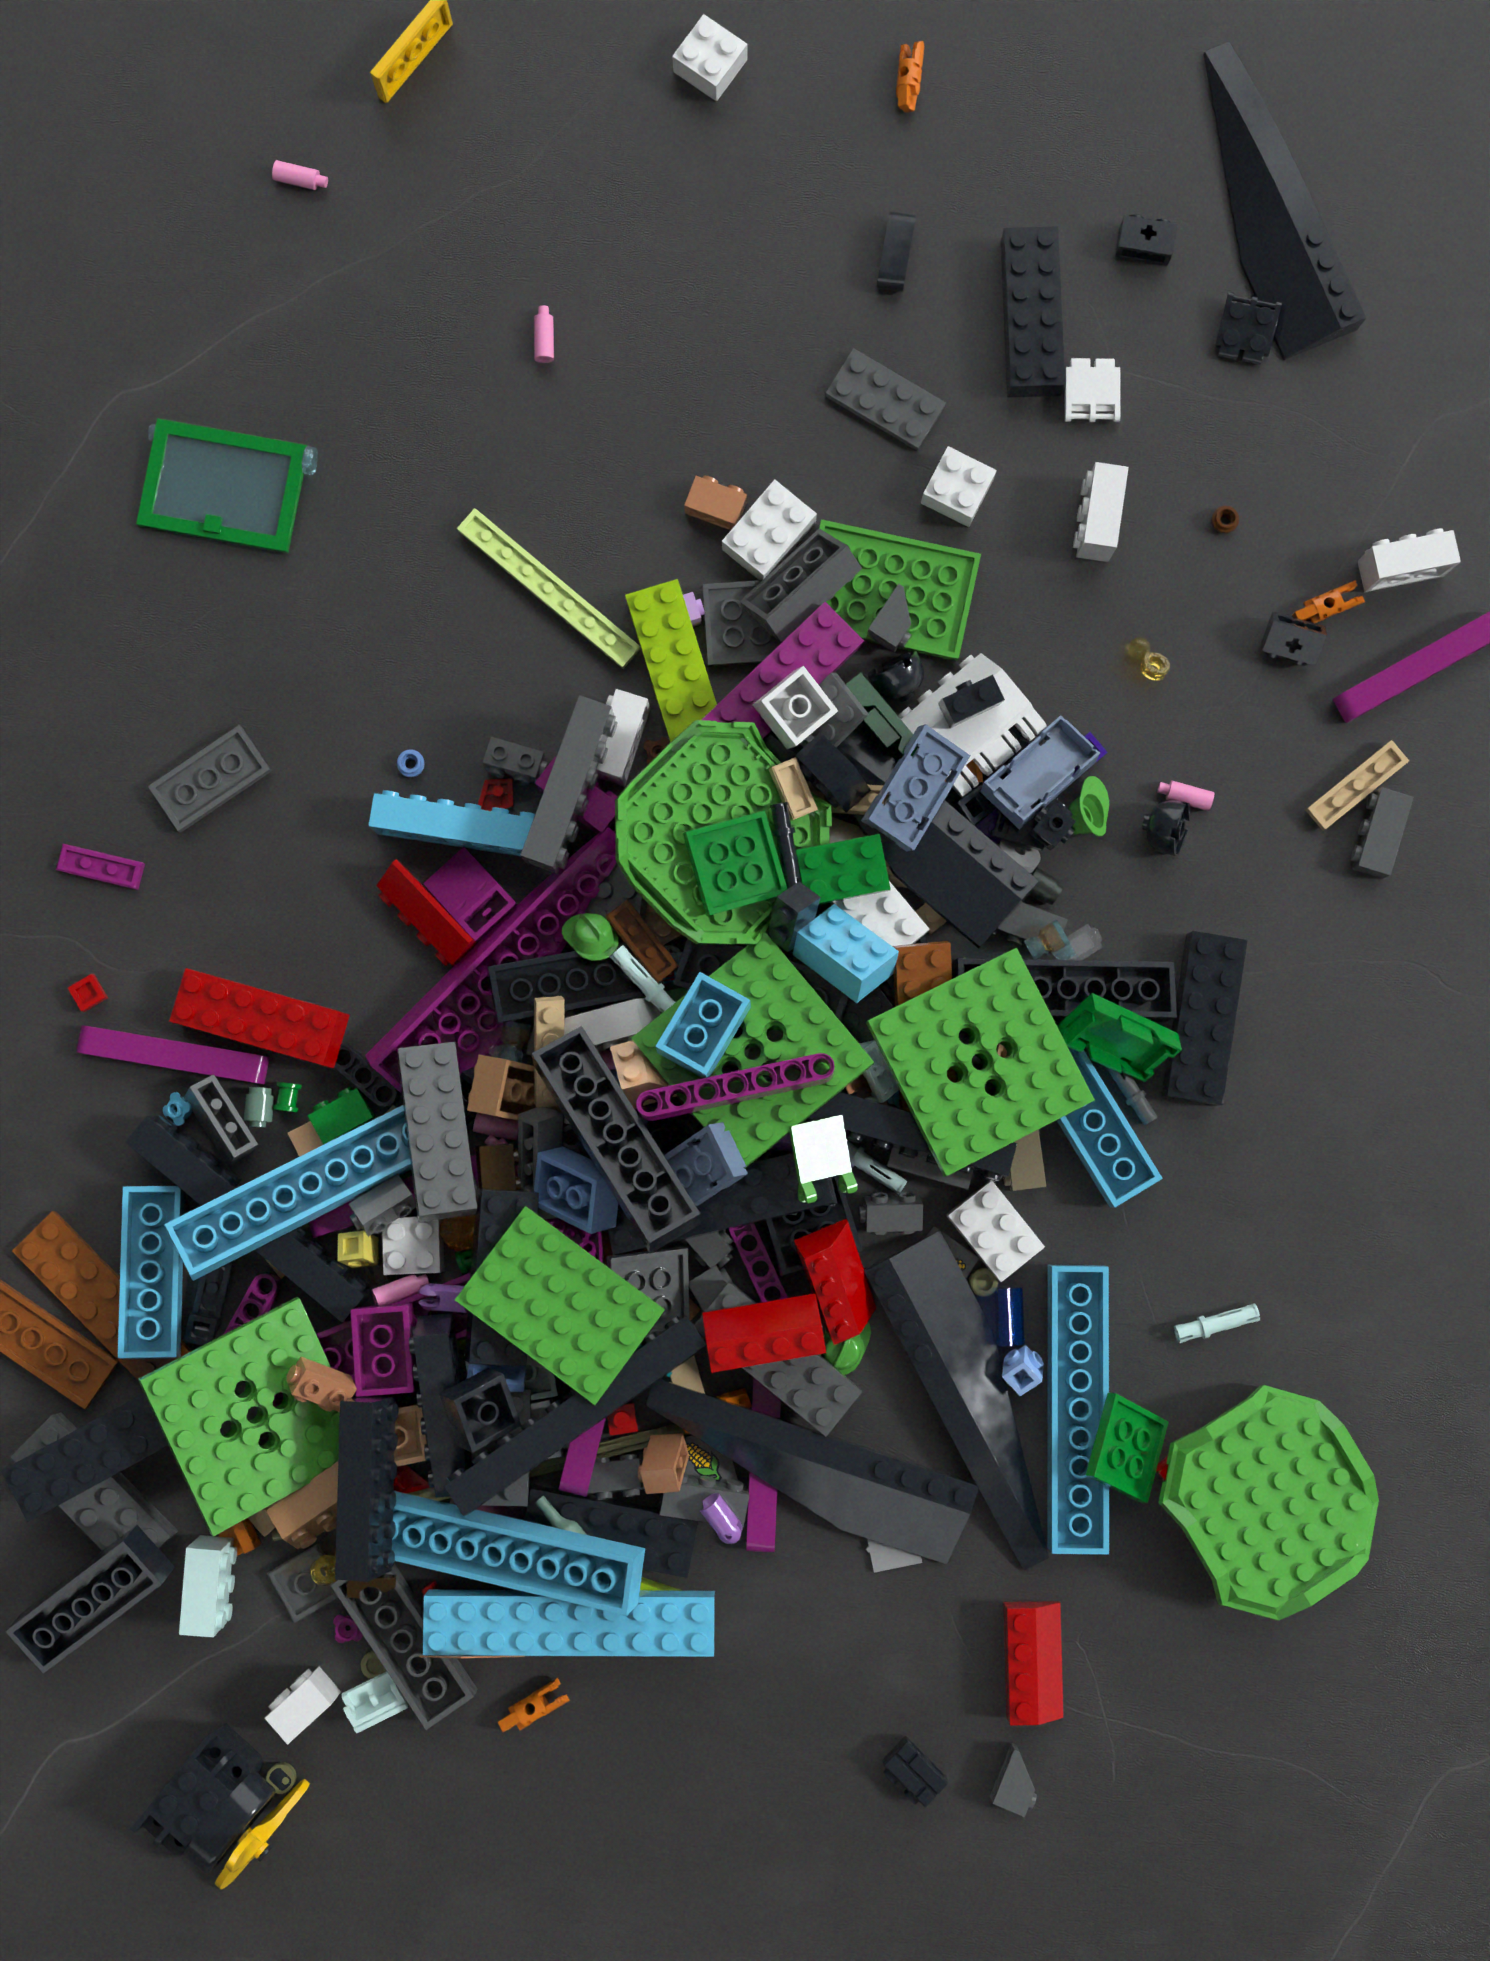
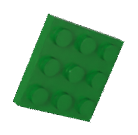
(735, 863)
(1127, 1448)

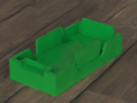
(1118, 1037)

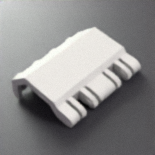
(984, 733)

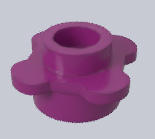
(344, 1635)

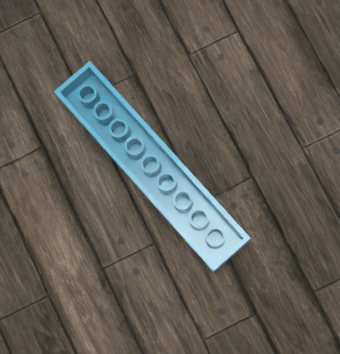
(291, 1194)
(1075, 1405)
(517, 1554)
(544, 1626)

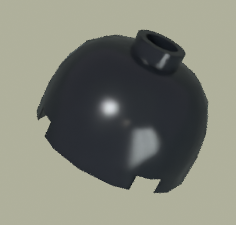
(899, 677)
(1167, 826)

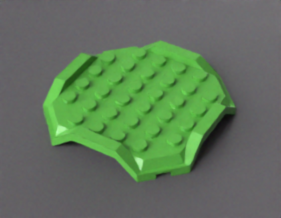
(695, 782)
(1273, 1502)

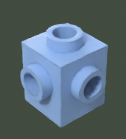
(1022, 1369)

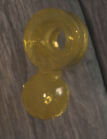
(1154, 664)
(328, 1563)

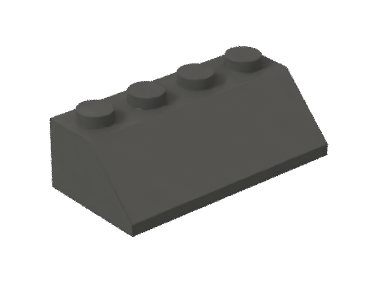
(801, 584)

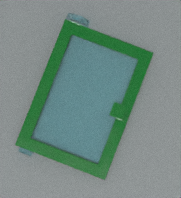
(223, 484)

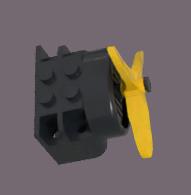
(215, 1803)

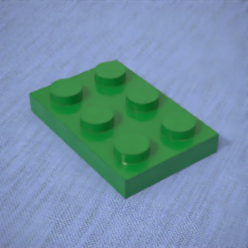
(844, 868)

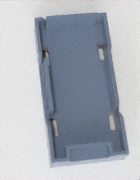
(1040, 772)
(916, 787)
(706, 1162)

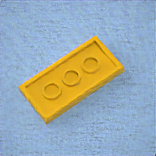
(411, 48)

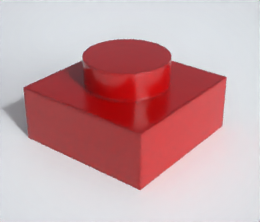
(87, 992)
(623, 1420)

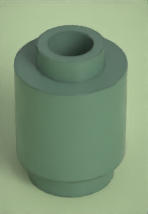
(258, 1107)

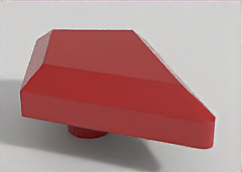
(497, 794)
(409, 1480)

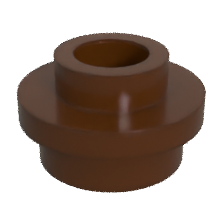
(1230, 513)

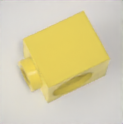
(357, 1249)

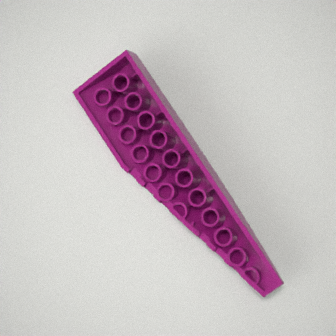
(461, 1002)

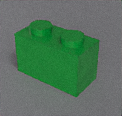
(341, 1115)

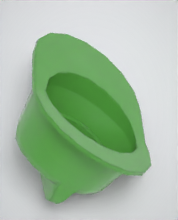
(1090, 808)
(590, 936)
(848, 1353)

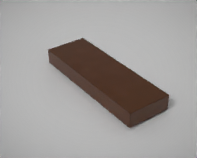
(641, 941)

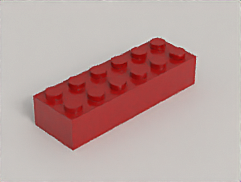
(259, 1018)

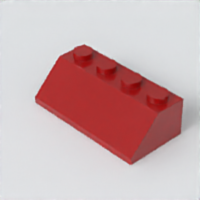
(425, 913)
(837, 1279)
(763, 1332)
(1033, 1662)

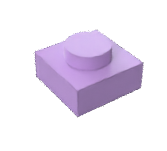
(694, 608)

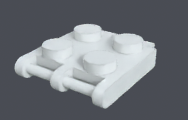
(1092, 390)

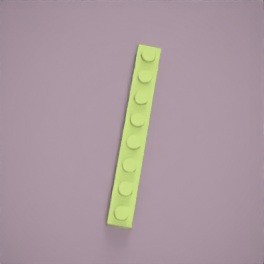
(549, 588)

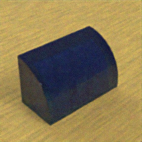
(1009, 1316)

